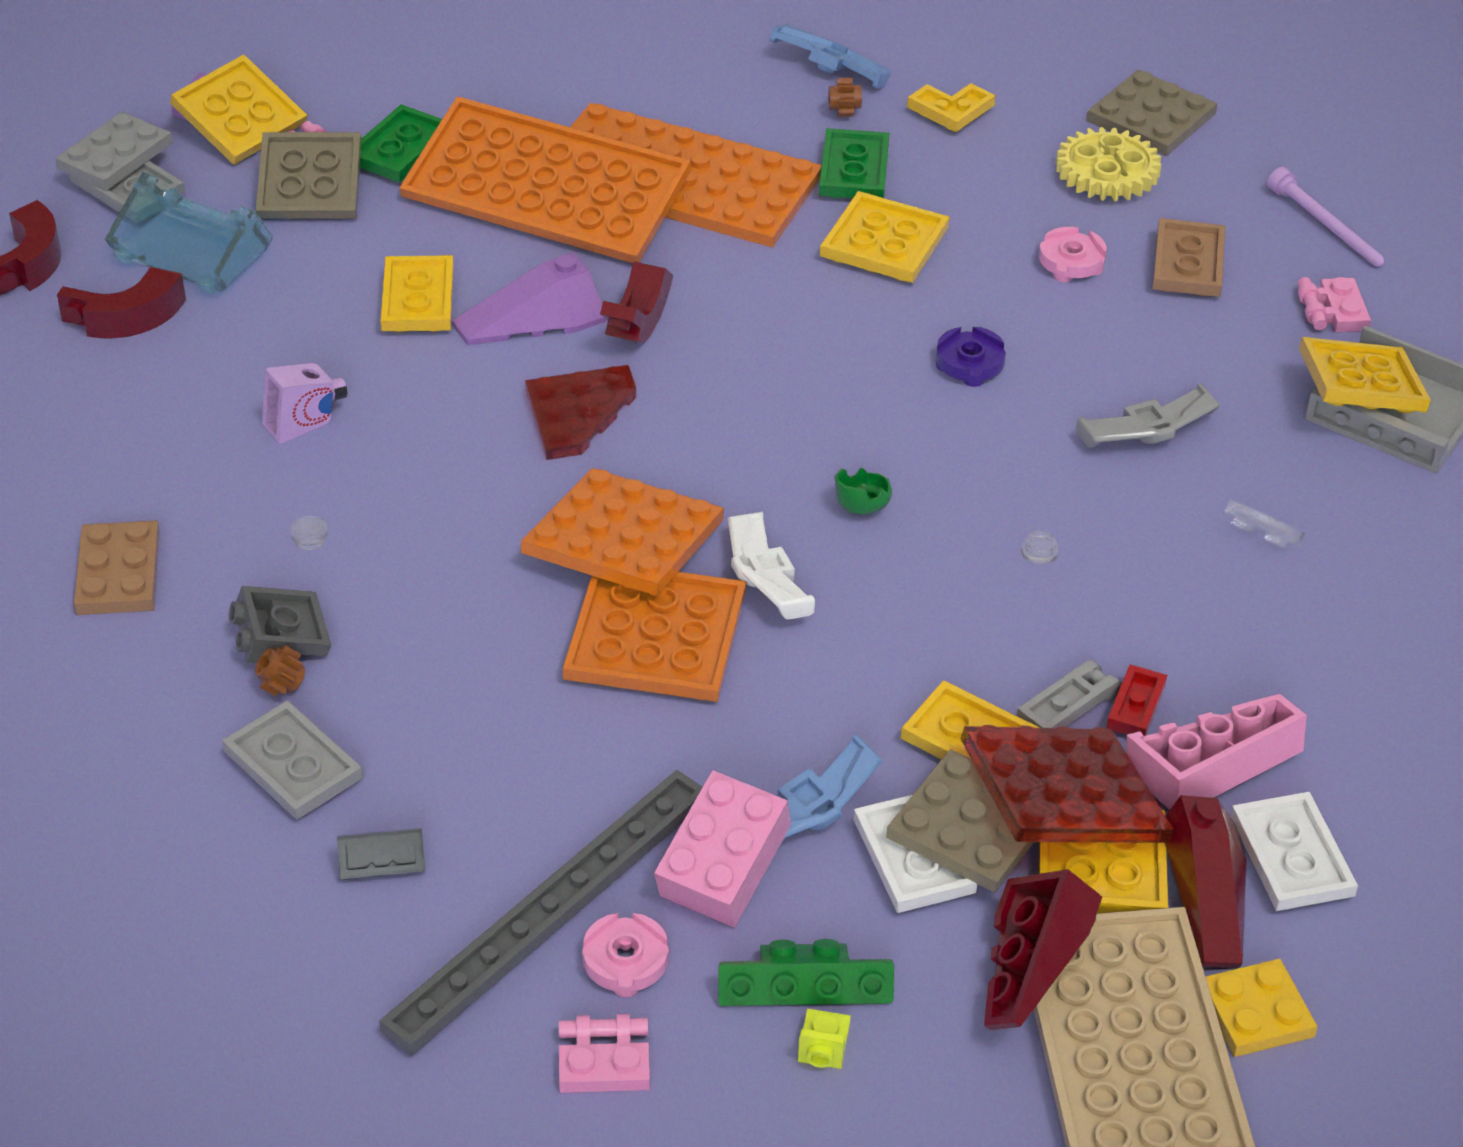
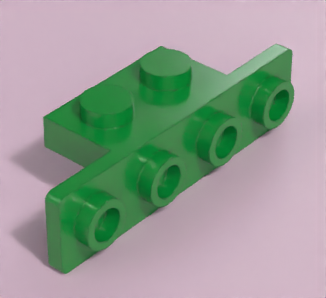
(805, 976)

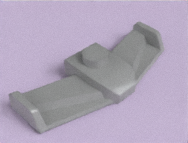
(1148, 419)

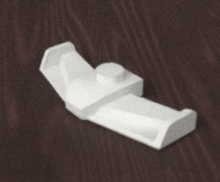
(766, 568)

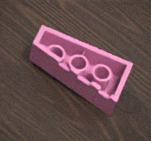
(1218, 749)

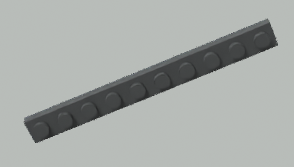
(539, 914)

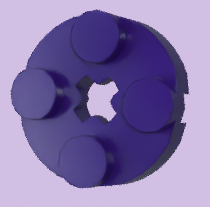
(956, 356)

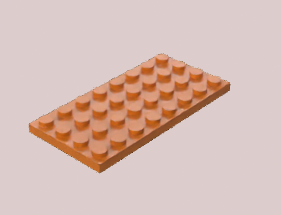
(546, 179)
(730, 184)

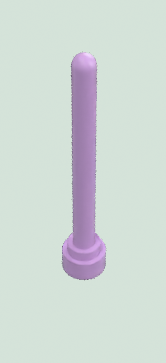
(1284, 183)

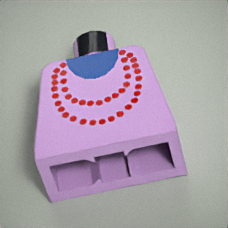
(298, 399)

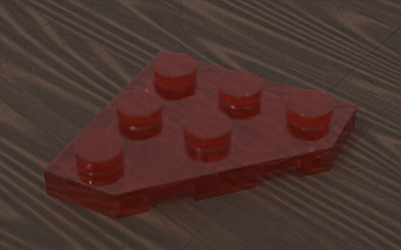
(577, 407)

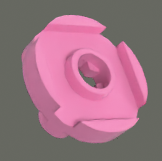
(1086, 253)
(629, 973)

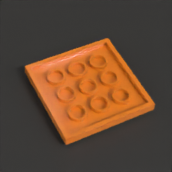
(623, 531)
(657, 642)

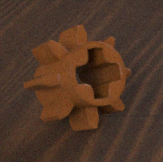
(845, 97)
(280, 670)

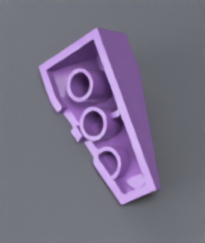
(545, 298)

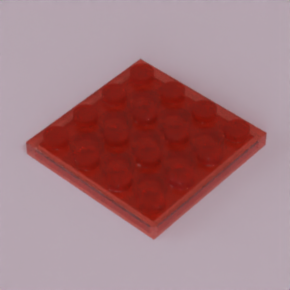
(1065, 785)

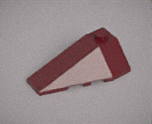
(1209, 877)
(1040, 930)

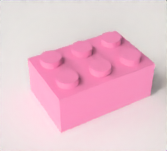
(723, 848)

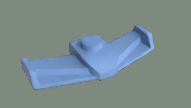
(831, 55)
(819, 801)

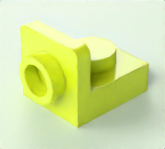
(824, 1039)

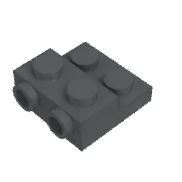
(278, 619)

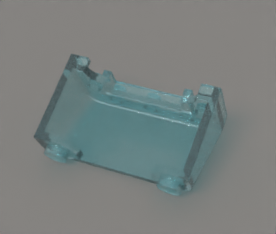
(186, 237)

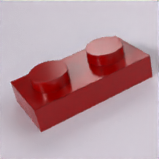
(1136, 701)

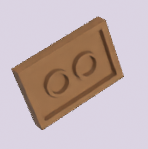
(1189, 257)
(117, 567)

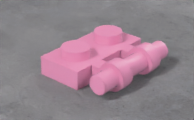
(1342, 301)
(604, 1066)

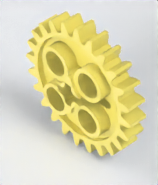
(1108, 164)

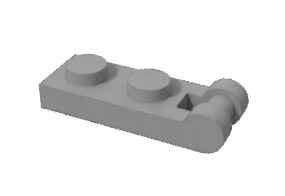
(1070, 697)

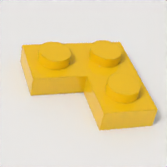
(951, 111)

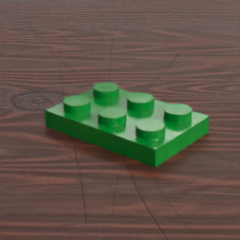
(397, 142)
(854, 163)

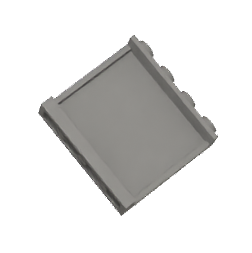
(1414, 436)

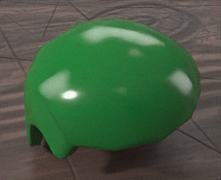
(862, 492)

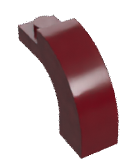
(38, 250)
(641, 304)
(127, 312)

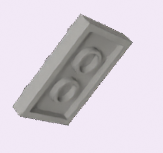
(114, 150)
(118, 194)
(292, 759)

